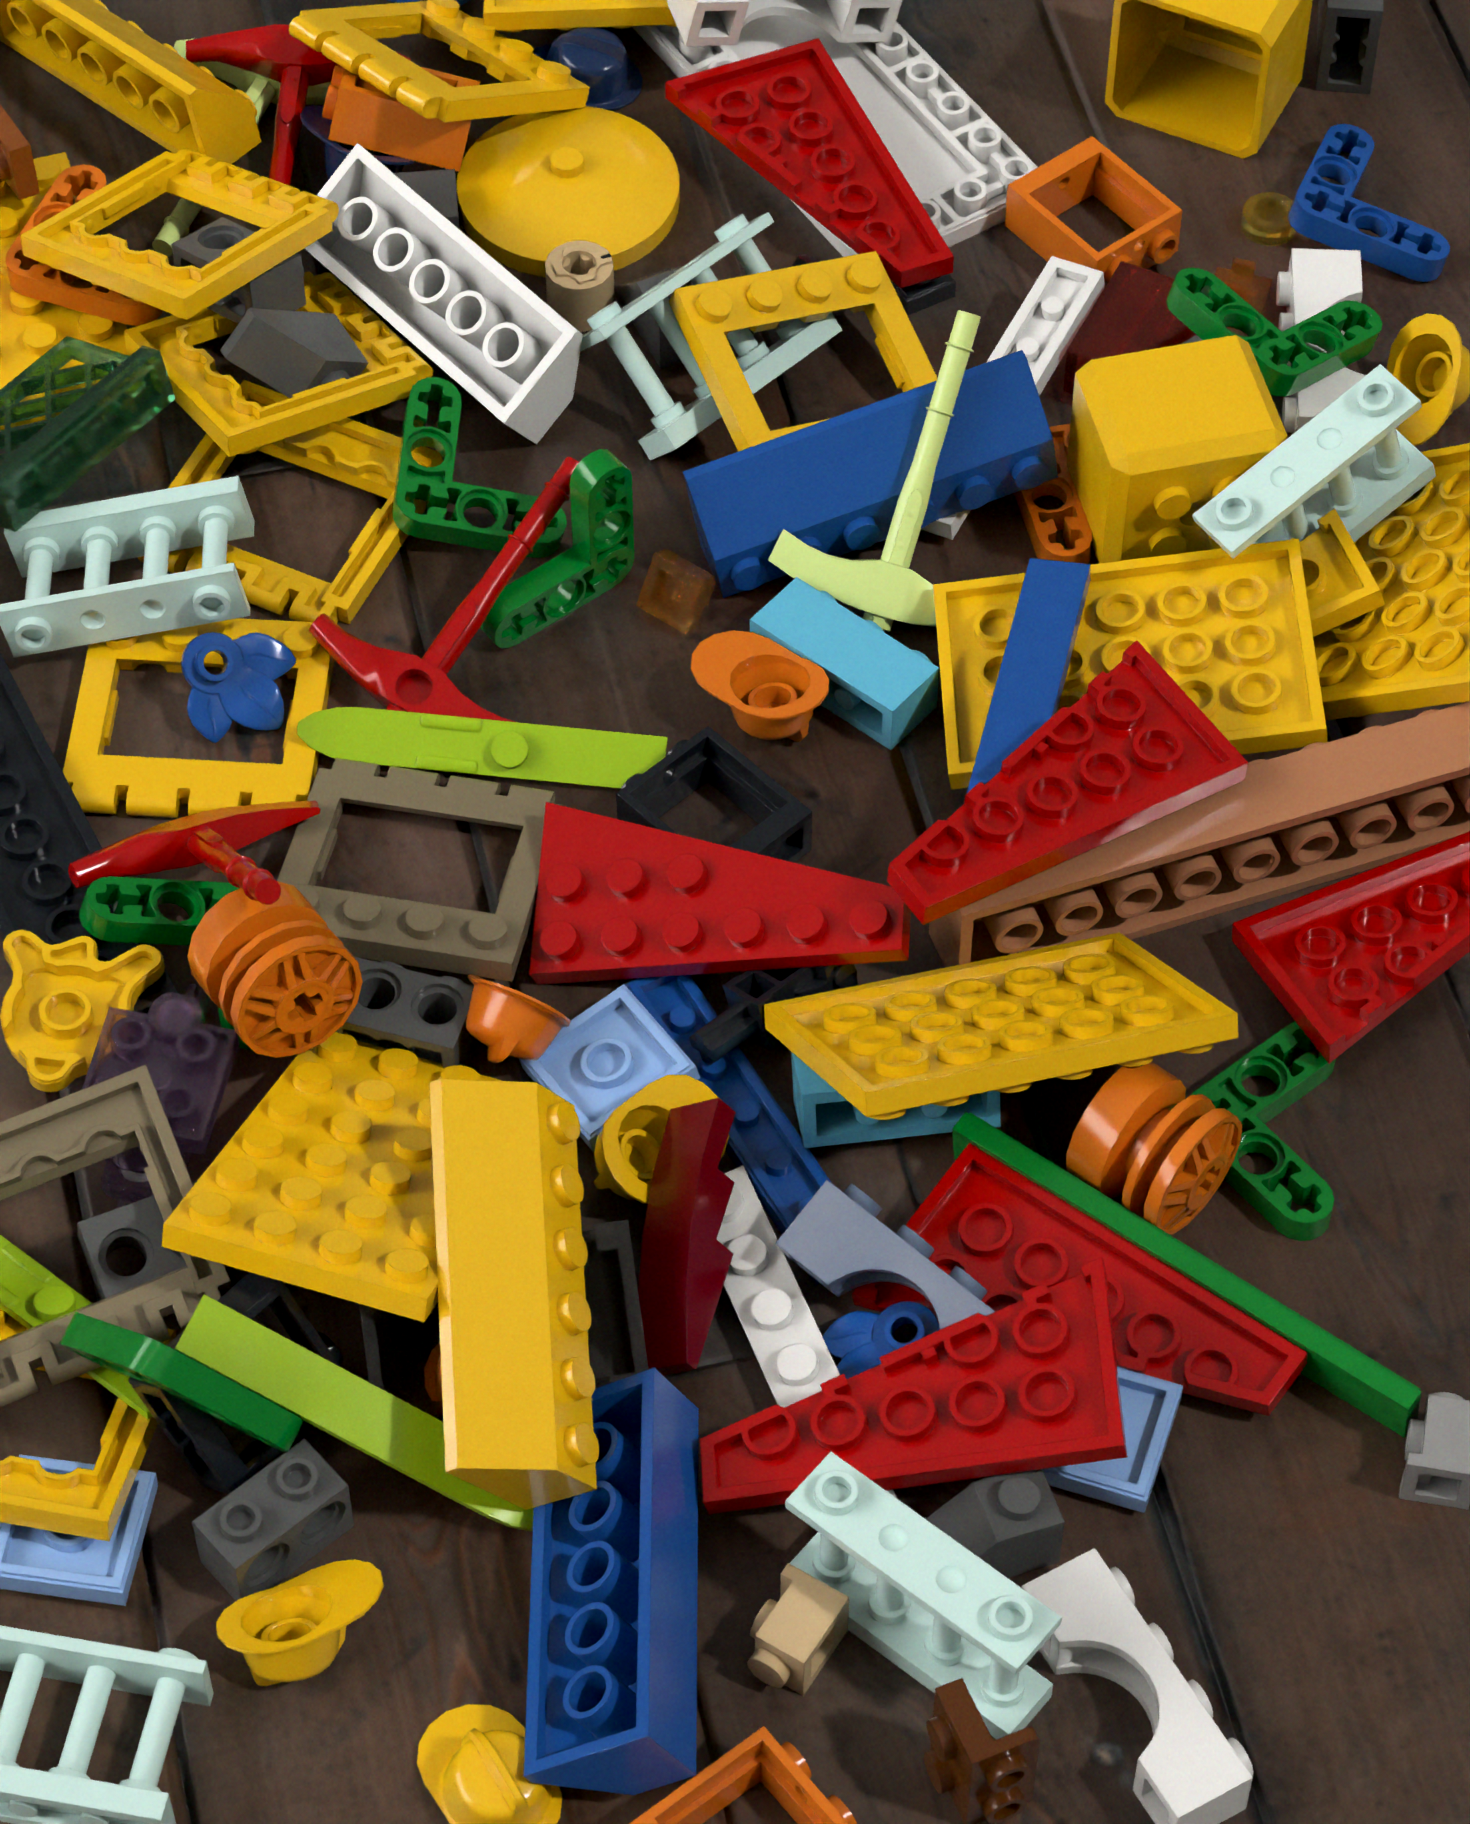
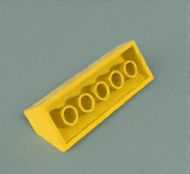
(132, 76)
(512, 1291)

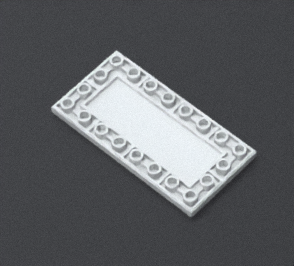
(928, 123)

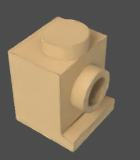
(797, 1631)

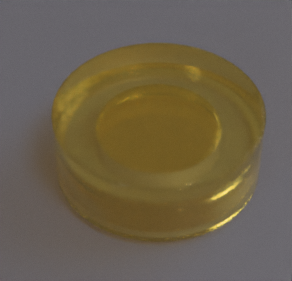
(1267, 220)

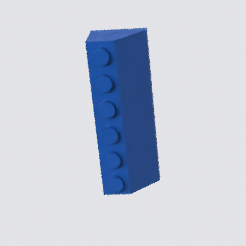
(845, 474)
(619, 1603)

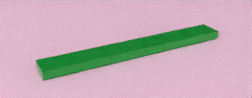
(1330, 1360)

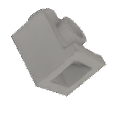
(1439, 1453)

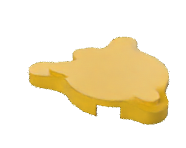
(62, 1001)

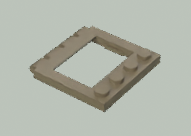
(413, 930)
(70, 1137)

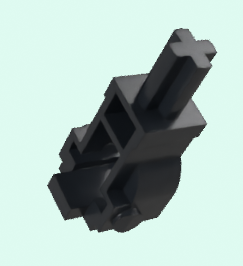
(746, 1002)

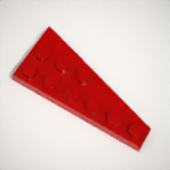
(813, 142)
(1078, 781)
(667, 904)
(1363, 943)
(1162, 1322)
(957, 1405)

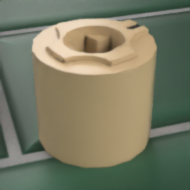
(579, 281)

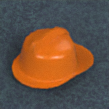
(762, 683)
(511, 1021)

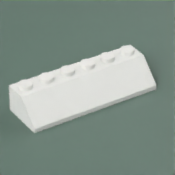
(449, 296)

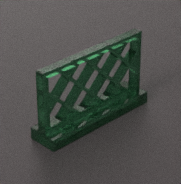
(86, 430)

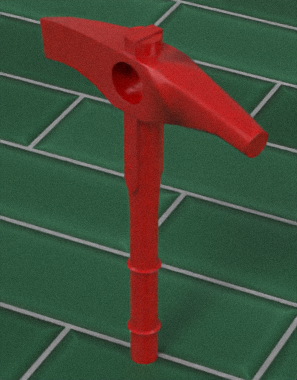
(282, 58)
(422, 684)
(200, 838)

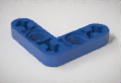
(1333, 216)

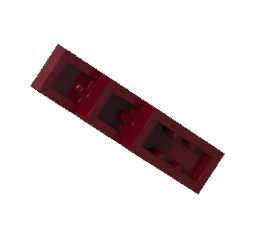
(680, 1251)

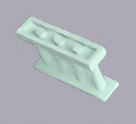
(758, 363)
(1337, 460)
(120, 530)
(924, 1595)
(66, 1791)

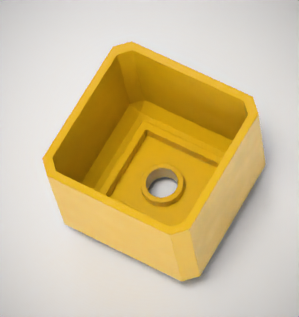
(1207, 67)
(1162, 439)

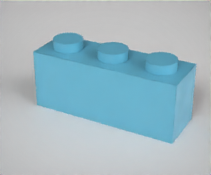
(871, 675)
(830, 1119)

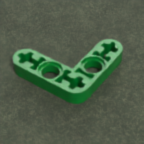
(1210, 306)
(438, 489)
(595, 564)
(151, 927)
(1266, 1190)
(182, 1377)

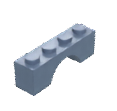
(848, 1247)

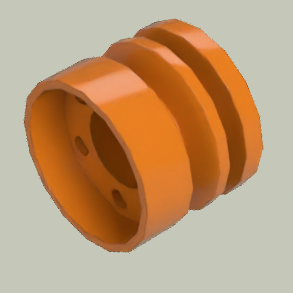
(275, 971)
(1154, 1146)

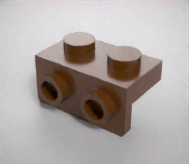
(981, 1775)

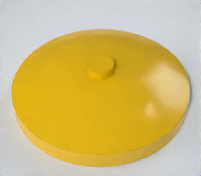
(565, 181)

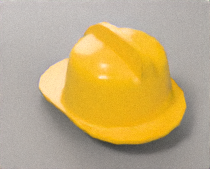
(1434, 368)
(634, 1131)
(301, 1622)
(476, 1769)

